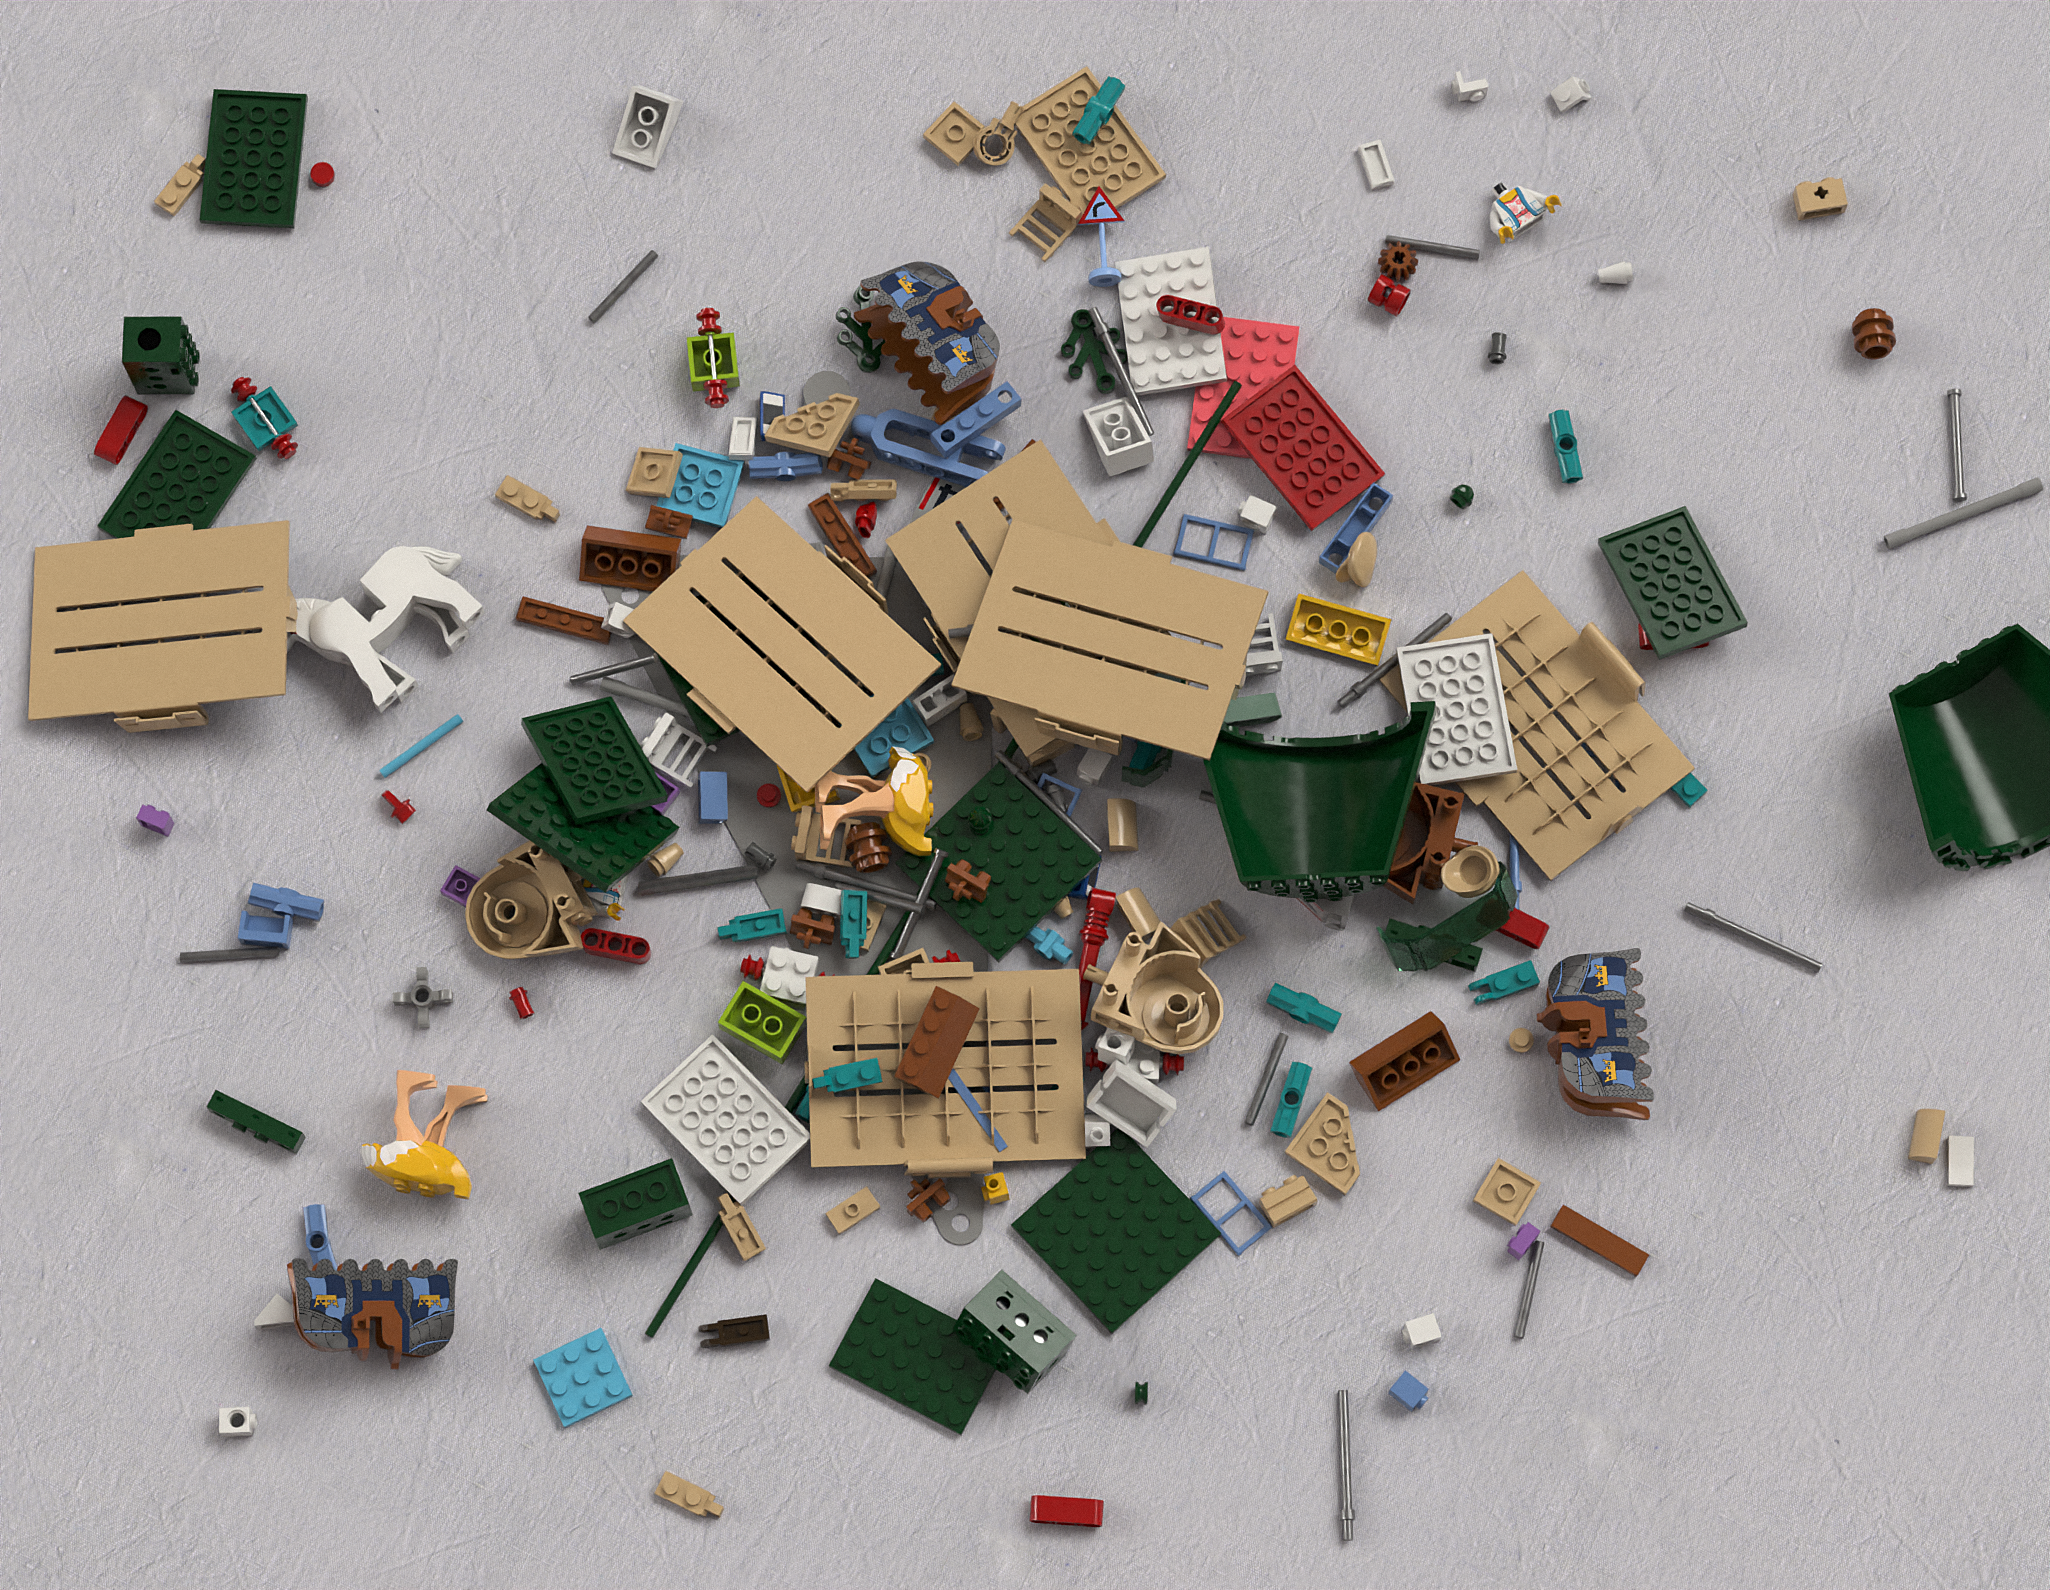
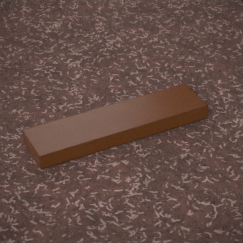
(840, 534)
(562, 620)
(1599, 1240)

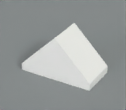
(275, 1315)

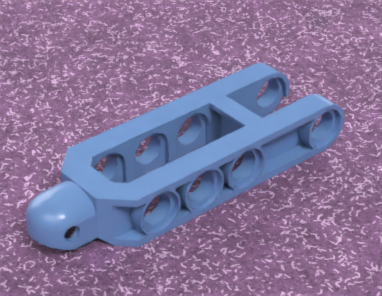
(872, 432)

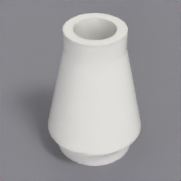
(1618, 273)

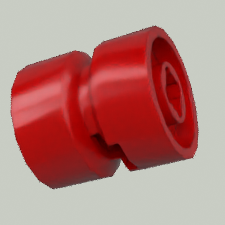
(1395, 300)

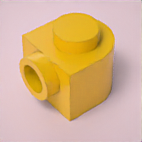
(995, 1189)

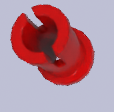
(521, 1002)

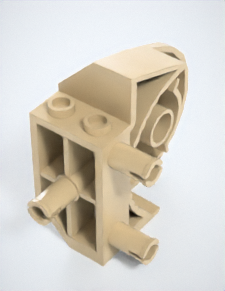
(546, 901)
(1148, 989)

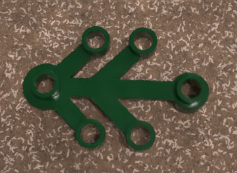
(861, 332)
(1091, 347)

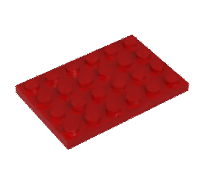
(1303, 447)

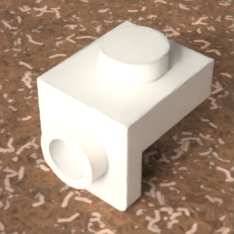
(1471, 90)
(1570, 93)

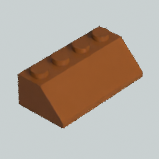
(627, 558)
(936, 1042)
(1405, 1060)

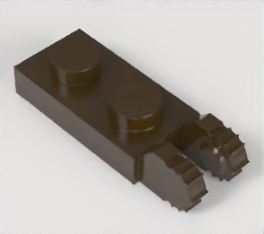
(737, 1331)

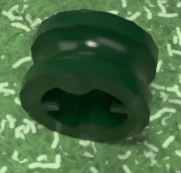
(1141, 1393)

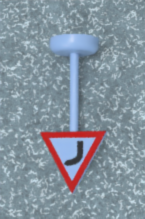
(1102, 211)

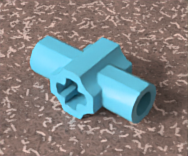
(1049, 945)

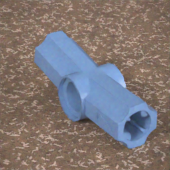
(785, 466)
(286, 902)
(315, 1228)

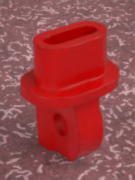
(866, 519)
(401, 811)

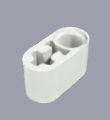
(822, 900)

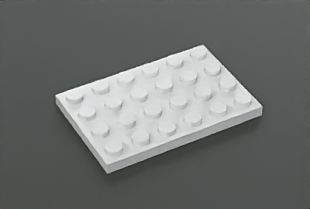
(1161, 353)
(1471, 716)
(727, 1120)

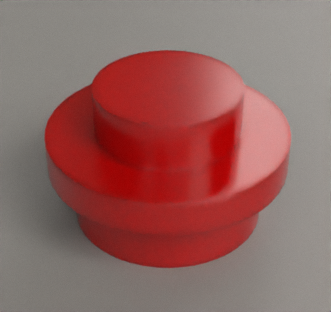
(768, 795)

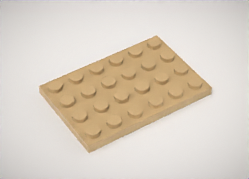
(1112, 160)

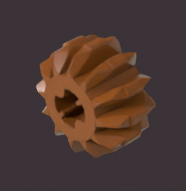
(1400, 253)

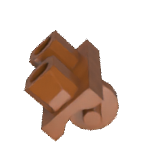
(858, 464)
(669, 522)
(965, 883)
(811, 930)
(935, 1191)

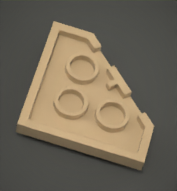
(814, 426)
(1327, 1145)

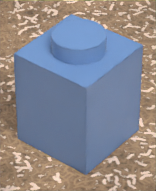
(1409, 1392)

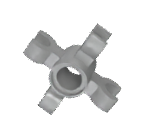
(440, 996)

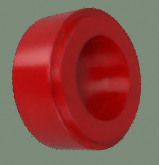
(322, 174)

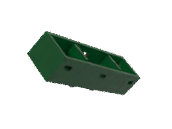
(1469, 955)
(264, 1128)

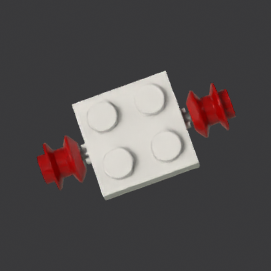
(783, 973)
(1144, 1061)

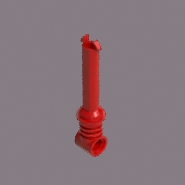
(1093, 935)

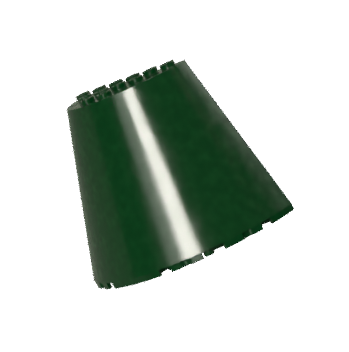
(1981, 750)
(1317, 811)

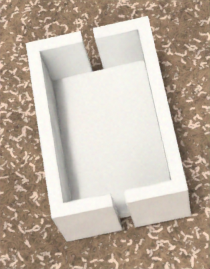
(1131, 1103)

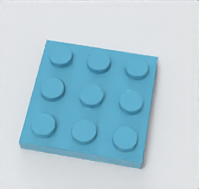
(704, 486)
(900, 729)
(583, 1377)

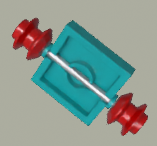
(264, 418)

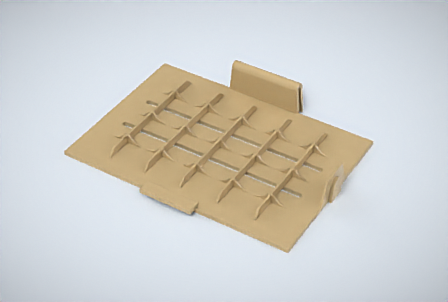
(955, 580)
(826, 601)
(162, 681)
(1597, 698)
(1094, 699)
(942, 1133)

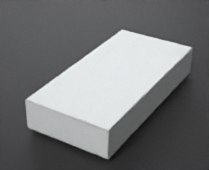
(1376, 164)
(743, 438)
(1960, 1161)

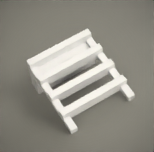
(1264, 661)
(662, 743)

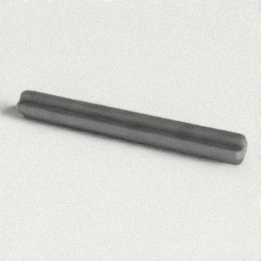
(698, 879)

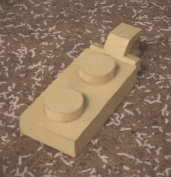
(181, 186)
(864, 489)
(526, 499)
(739, 1228)
(687, 1496)

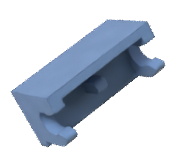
(712, 798)

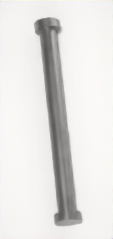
(1959, 494)
(921, 899)

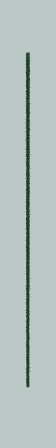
(893, 939)

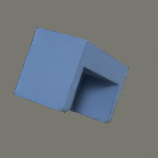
(265, 931)

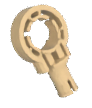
(1007, 136)

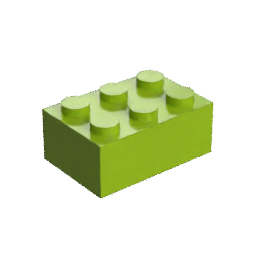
(762, 1022)

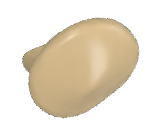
(1360, 561)
(1471, 871)

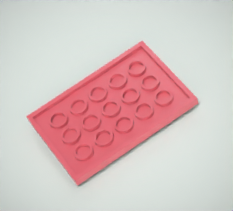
(1253, 357)

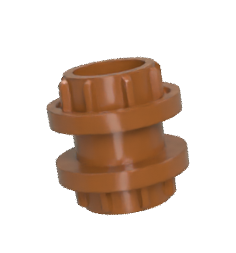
(1873, 333)
(867, 844)

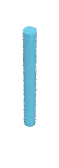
(421, 745)

